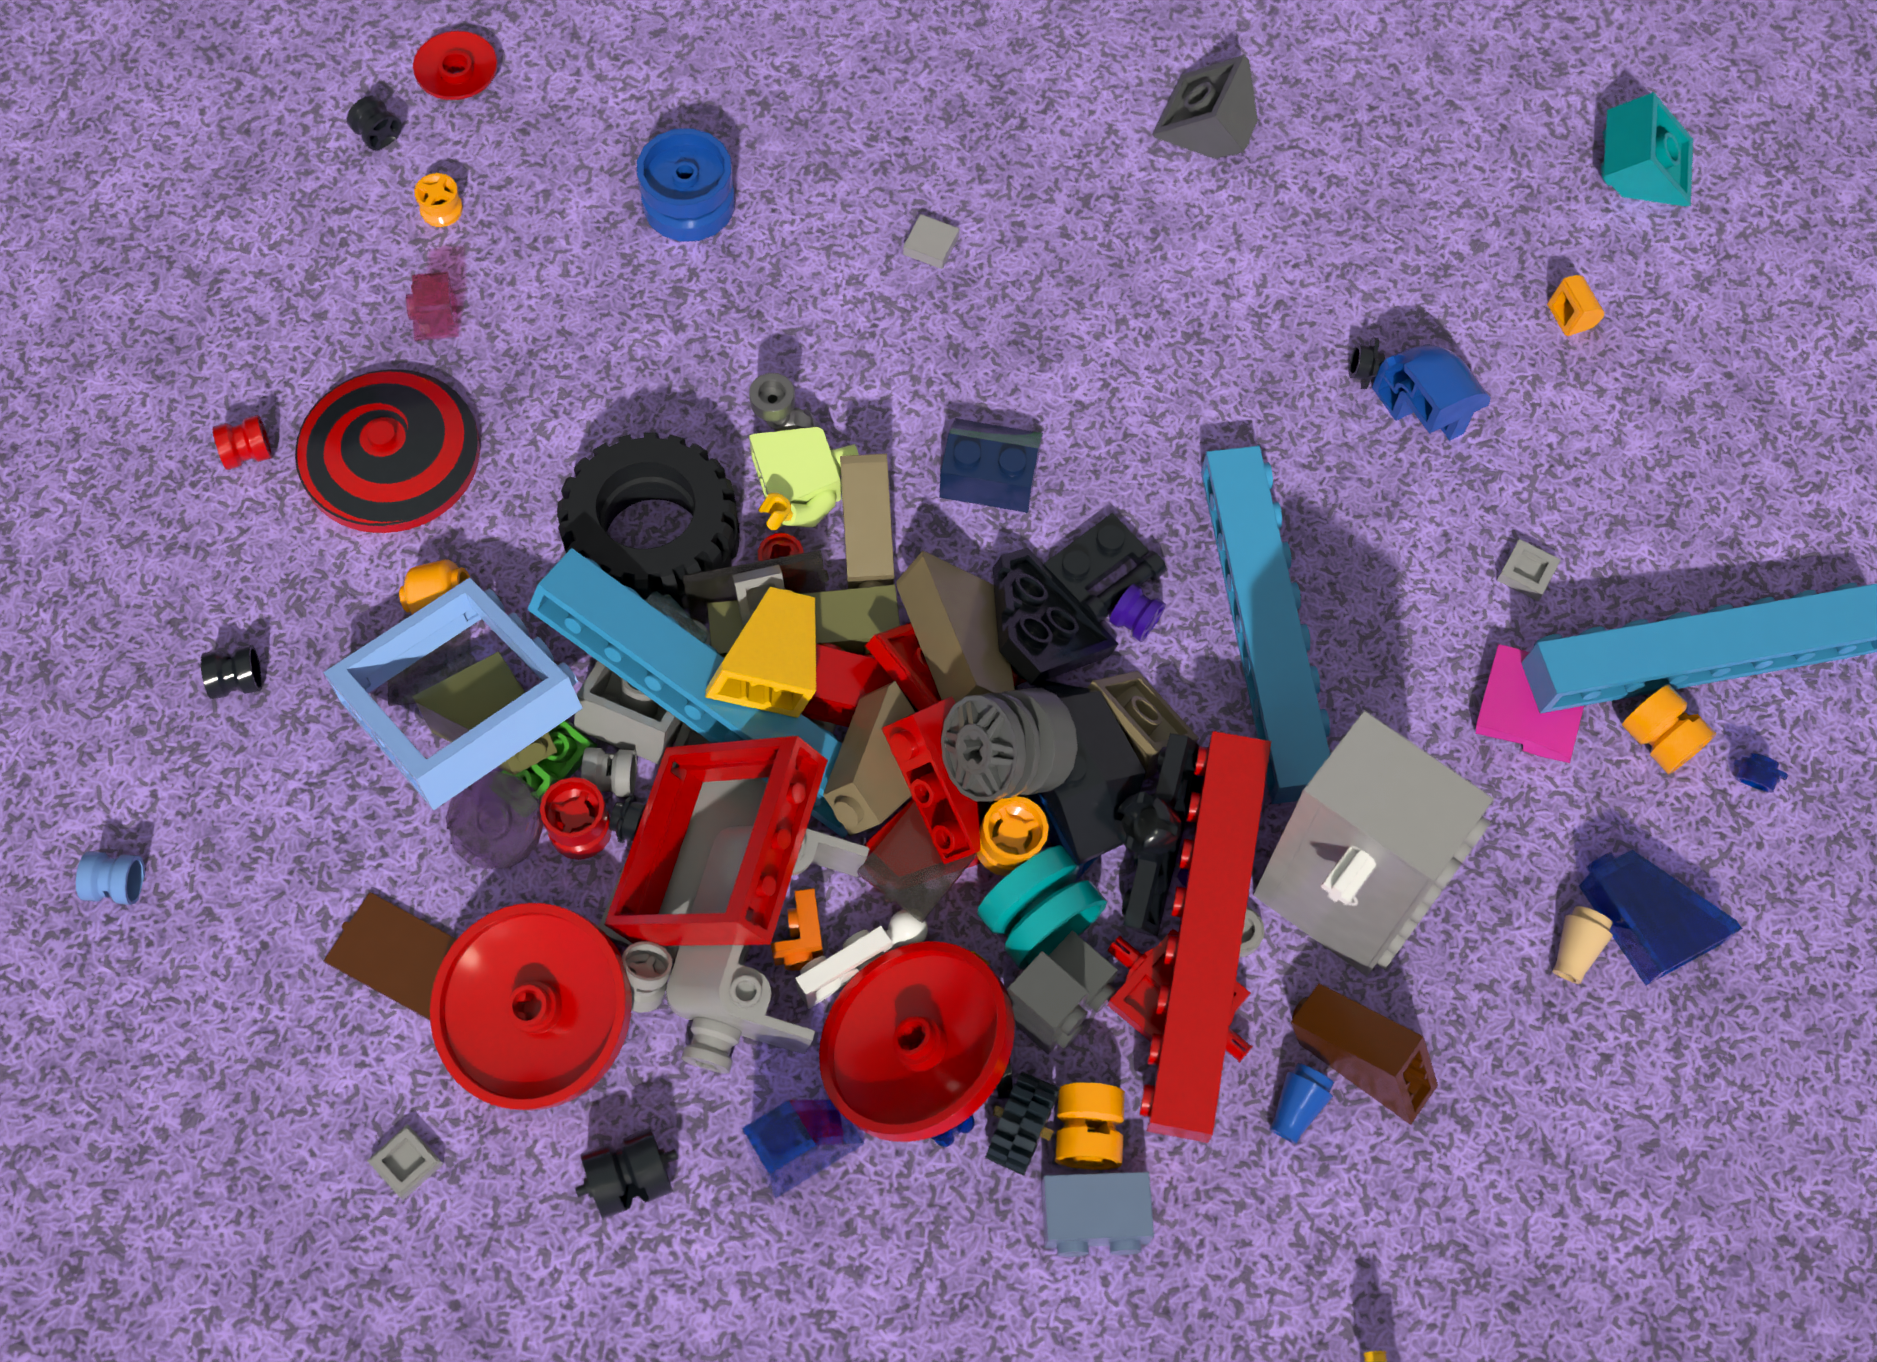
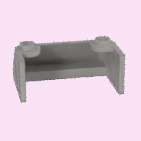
(708, 977)

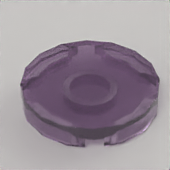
(495, 821)

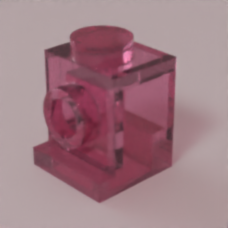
(432, 306)

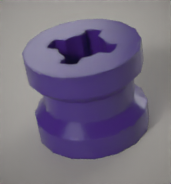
(1137, 612)

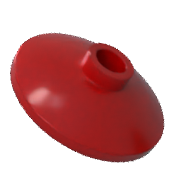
(451, 53)

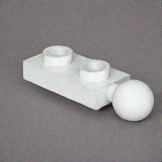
(828, 975)

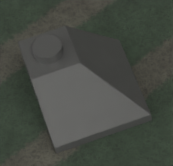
(1211, 110)

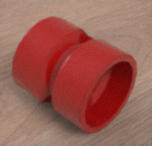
(575, 818)

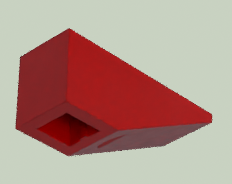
(945, 810)

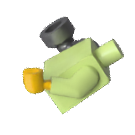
(795, 461)

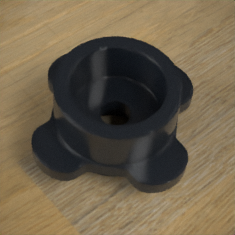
(1365, 362)

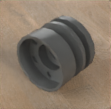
(1008, 744)

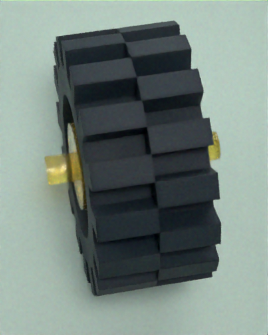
(1022, 1123)

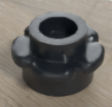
(626, 818)

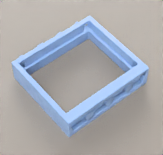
(487, 743)

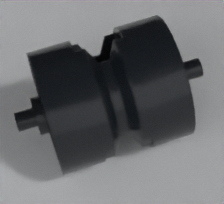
(626, 1173)

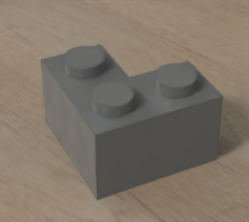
(1059, 990)

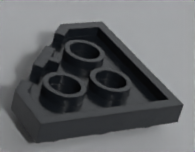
(1041, 623)

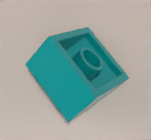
(1647, 152)

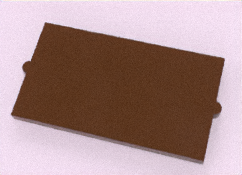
(391, 953)

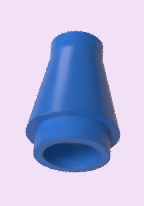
(1300, 1102)

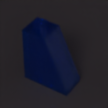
(1654, 915)
(798, 1142)

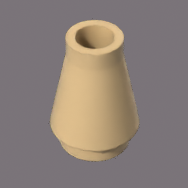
(1581, 942)

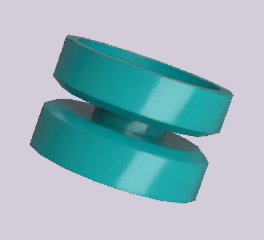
(1041, 905)

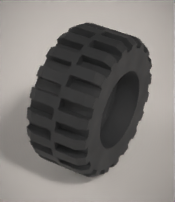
(651, 471)

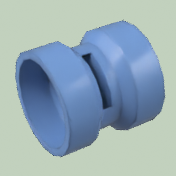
(110, 877)

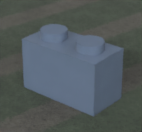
(1097, 1212)

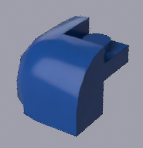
(1432, 386)

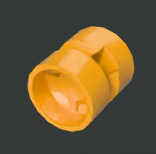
(1668, 729)
(1011, 834)
(1090, 1108)

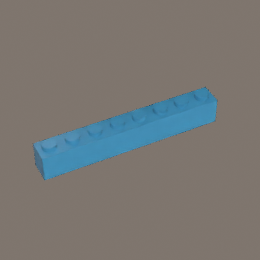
(1266, 618)
(1702, 647)
(663, 661)

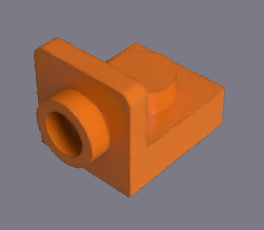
(803, 924)

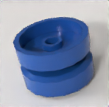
(686, 184)

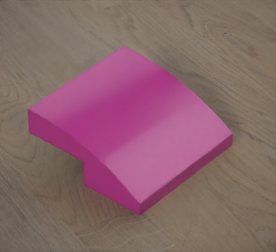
(1513, 715)

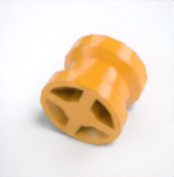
(433, 190)

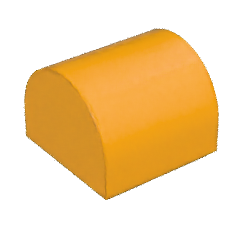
(1575, 306)

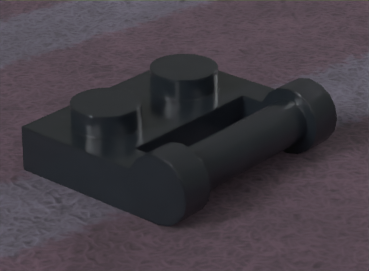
(1097, 556)

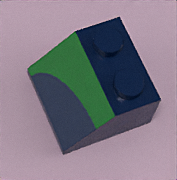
(990, 465)

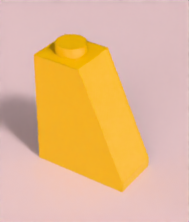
(772, 657)

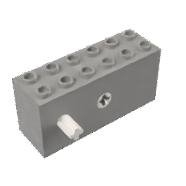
(1372, 844)

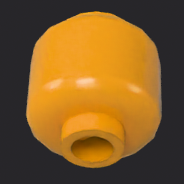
(429, 582)

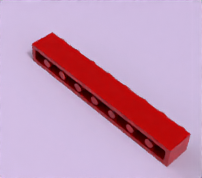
(1208, 938)

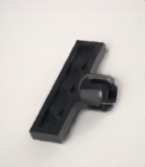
(1154, 832)

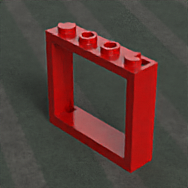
(769, 858)

